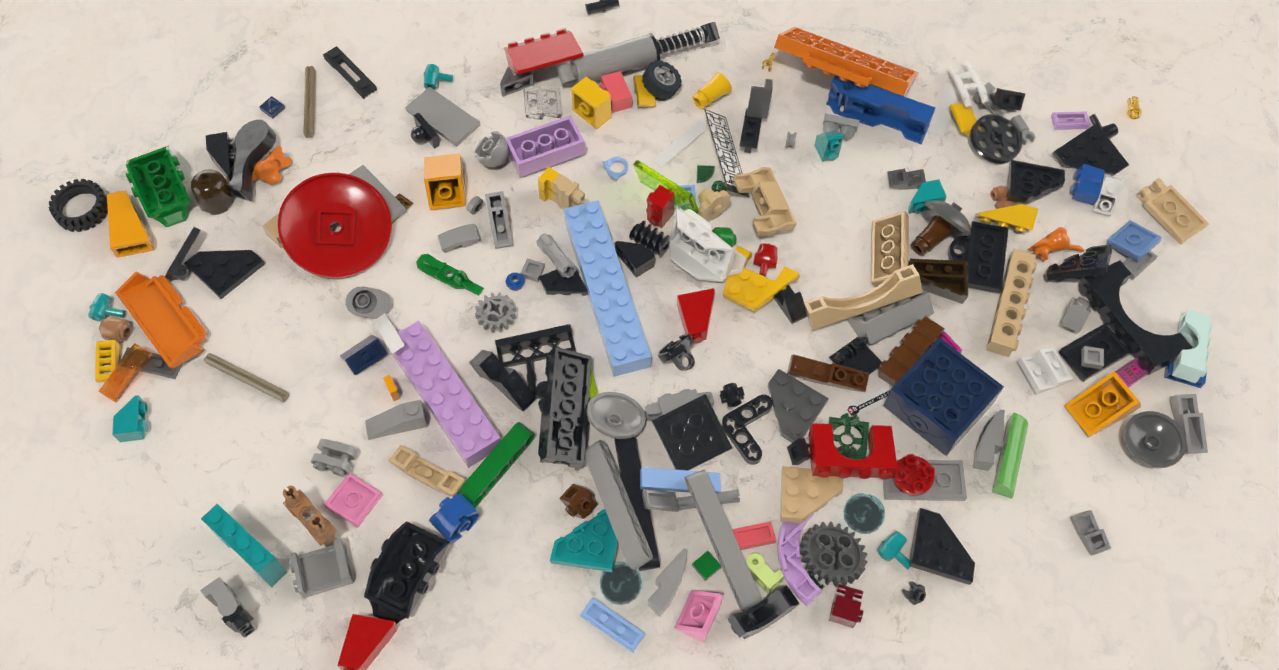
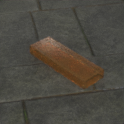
(125, 373)

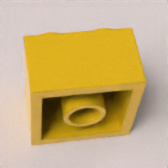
(591, 102)

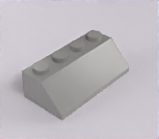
(891, 318)

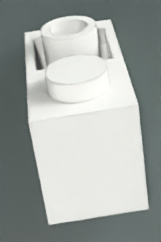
(1109, 195)

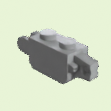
(672, 401)

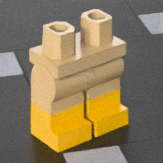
(559, 189)

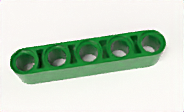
(496, 464)

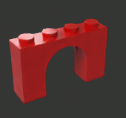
(828, 462)

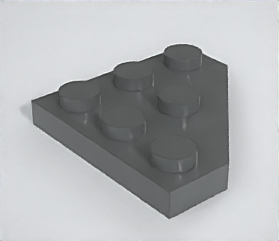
(794, 405)

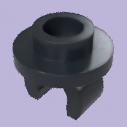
(917, 594)

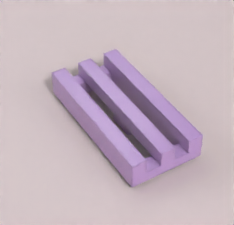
(1061, 123)

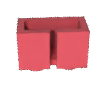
(617, 88)

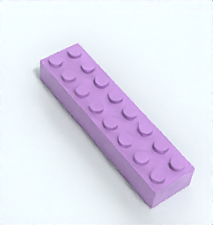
(445, 395)

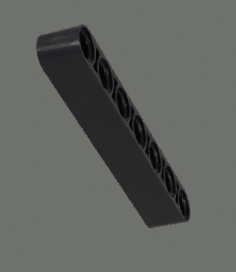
(630, 475)

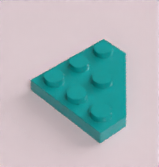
(588, 545)

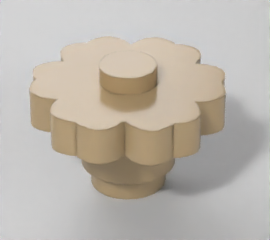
(712, 203)

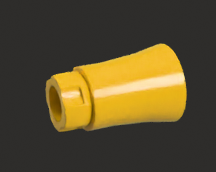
(712, 90)

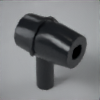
(1110, 130)

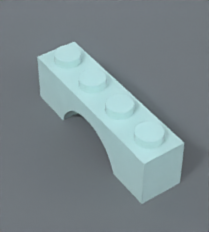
(1191, 362)

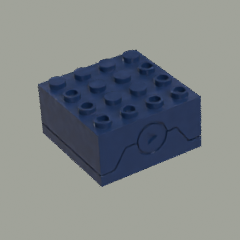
(943, 396)

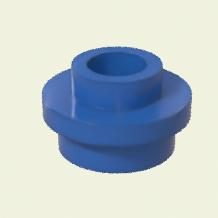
(515, 285)

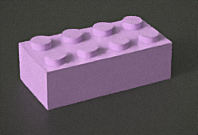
(545, 146)

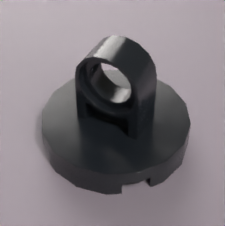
(677, 350)

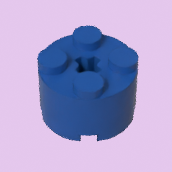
(454, 517)

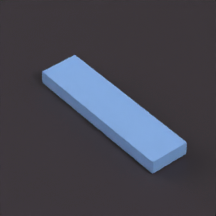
(672, 479)

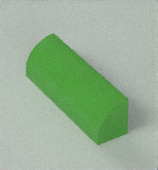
(1010, 456)

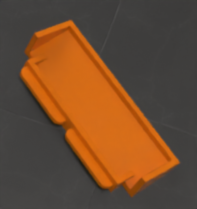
(162, 318)

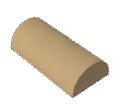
(889, 246)

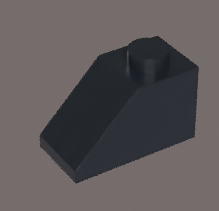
(635, 257)

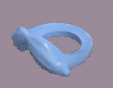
(614, 175)

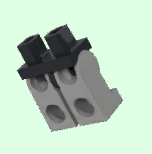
(229, 606)

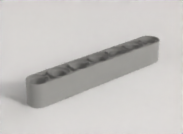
(617, 505)
(723, 540)

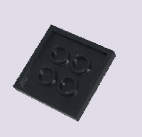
(691, 434)

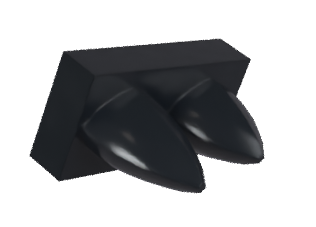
(1008, 99)

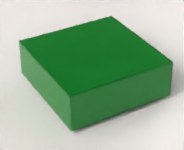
(706, 565)

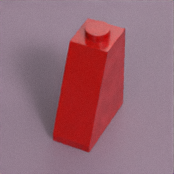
(696, 312)
(365, 641)

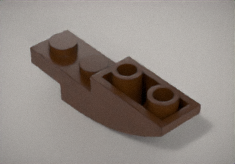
(828, 374)

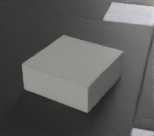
(532, 270)
(1092, 357)

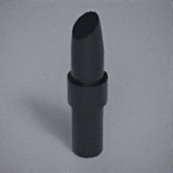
(531, 375)

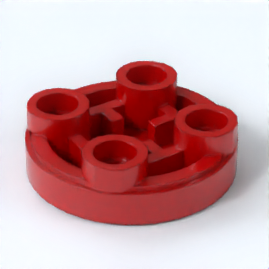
(914, 475)

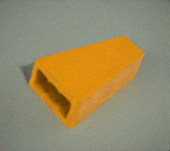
(125, 227)

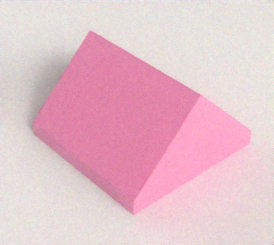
(699, 614)

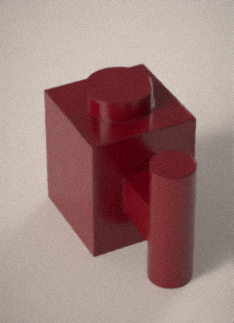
(845, 609)

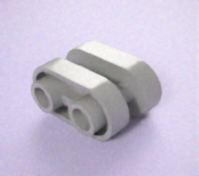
(338, 466)

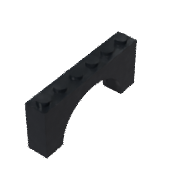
(1151, 349)

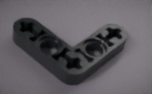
(741, 422)

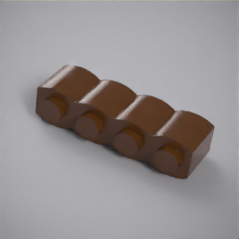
(911, 350)

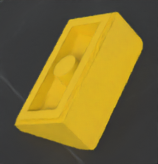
(964, 117)

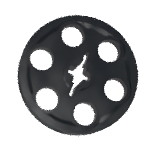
(1002, 141)

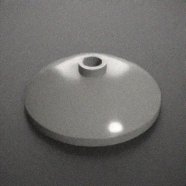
(616, 415)

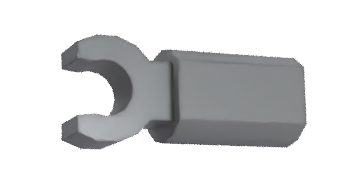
(1023, 129)

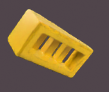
(103, 349)

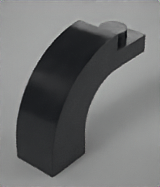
(763, 614)

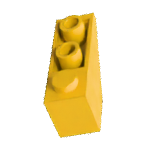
(1017, 216)

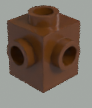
(578, 501)

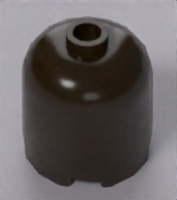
(211, 192)

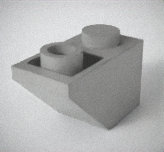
(1077, 313)

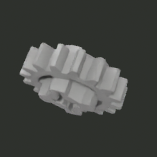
(496, 318)

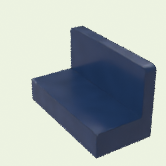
(364, 354)

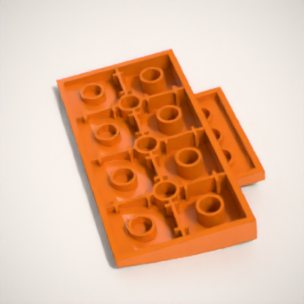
(845, 61)

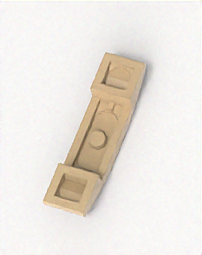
(425, 472)

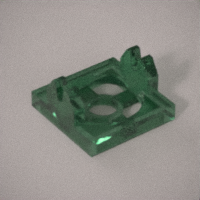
(848, 422)

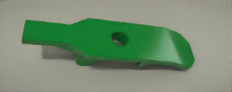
(440, 270)

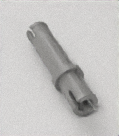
(724, 498)

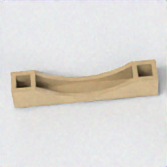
(898, 286)

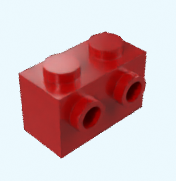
(660, 206)

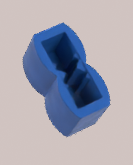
(1087, 184)

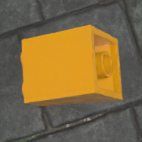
(444, 181)

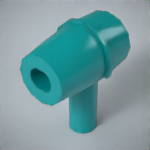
(432, 75)
(100, 308)
(891, 549)

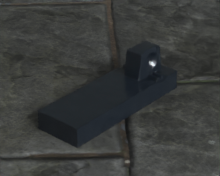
(750, 133)
(176, 269)

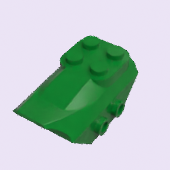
(159, 186)

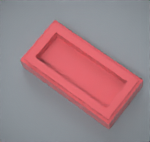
(755, 535)

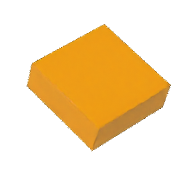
(391, 388)

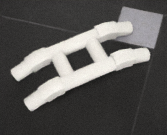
(963, 89)

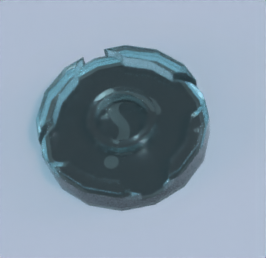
(864, 513)
(620, 585)

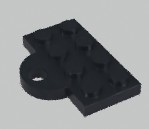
(984, 255)

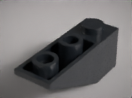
(221, 152)

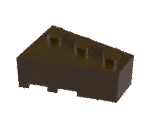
(943, 277)

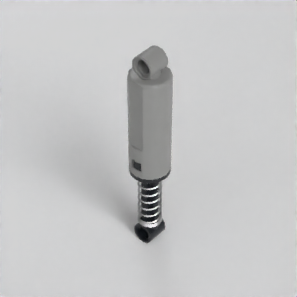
(632, 54)

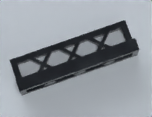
(532, 340)

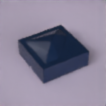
(272, 107)

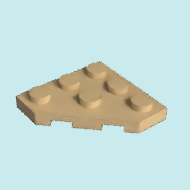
(805, 493)

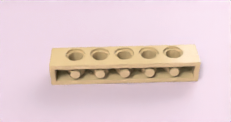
(998, 341)

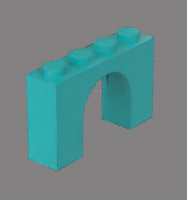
(244, 545)

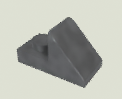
(513, 83)

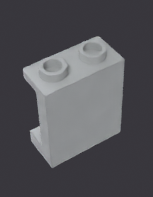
(321, 569)

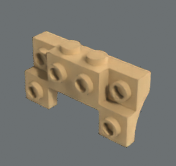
(769, 200)

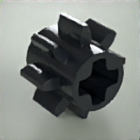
(732, 394)

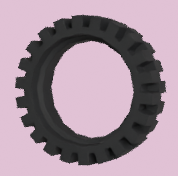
(73, 189)

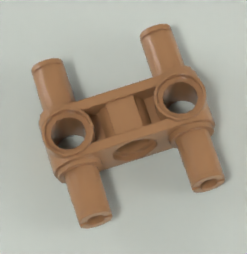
(301, 508)

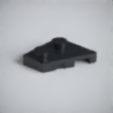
(556, 284)

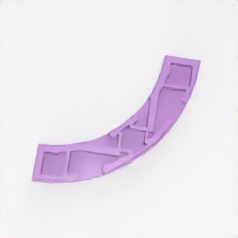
(791, 564)

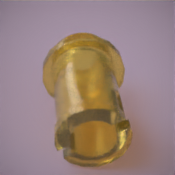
(1134, 109)

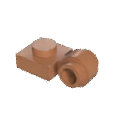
(999, 194)

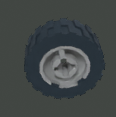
(661, 79)

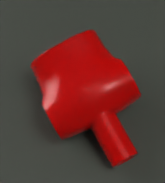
(766, 258)

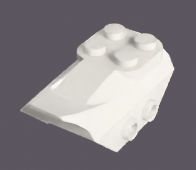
(700, 250)

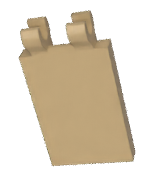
(1172, 211)

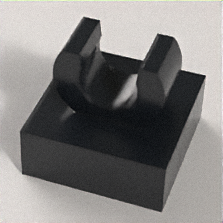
(799, 451)

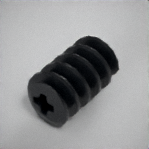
(649, 238)

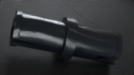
(601, 5)

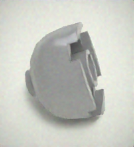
(492, 150)

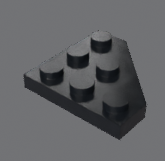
(1093, 149)
(1032, 181)
(1091, 263)
(224, 269)
(939, 550)

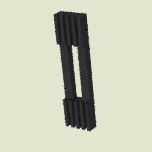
(363, 86)

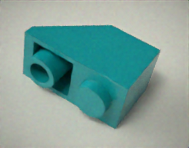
(829, 145)
(927, 191)
(130, 421)

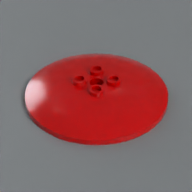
(327, 201)

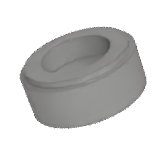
(475, 205)

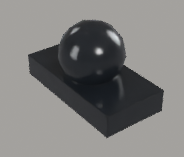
(423, 132)

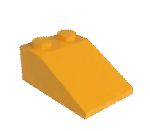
(1103, 404)

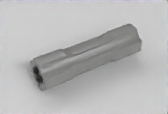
(562, 263)

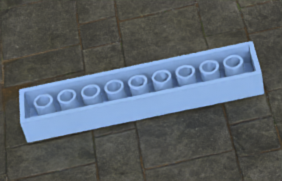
(607, 289)

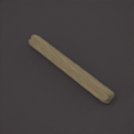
(309, 101)
(246, 377)

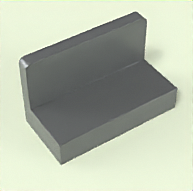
(760, 100)

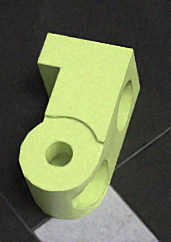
(763, 574)

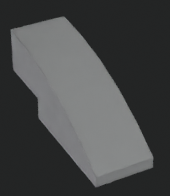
(1191, 422)
(990, 443)
(668, 584)

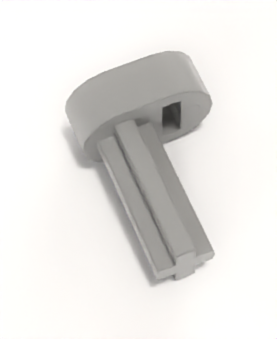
(996, 110)

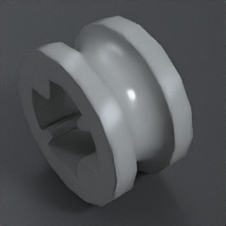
(791, 138)

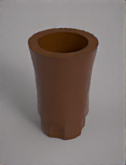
(932, 235)

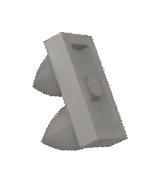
(847, 125)

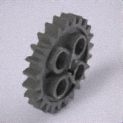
(833, 554)

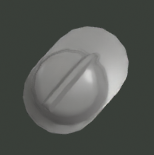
(368, 302)

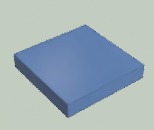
(1134, 240)

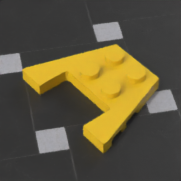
(753, 289)

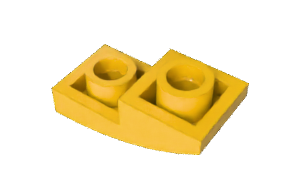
(644, 98)

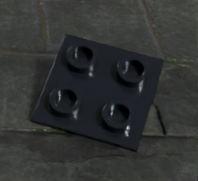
(857, 356)

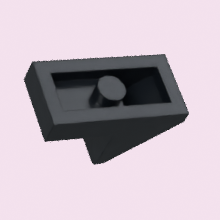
(791, 304)

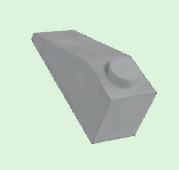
(499, 219)
(396, 420)

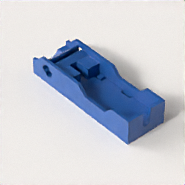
(878, 106)

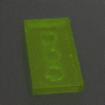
(653, 179)

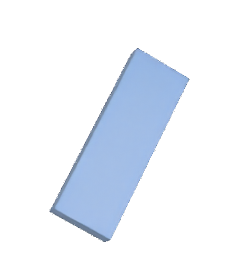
(612, 625)

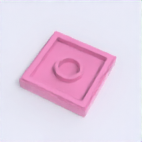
(353, 500)

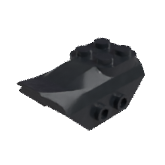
(403, 571)

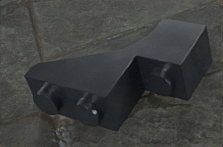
(504, 378)

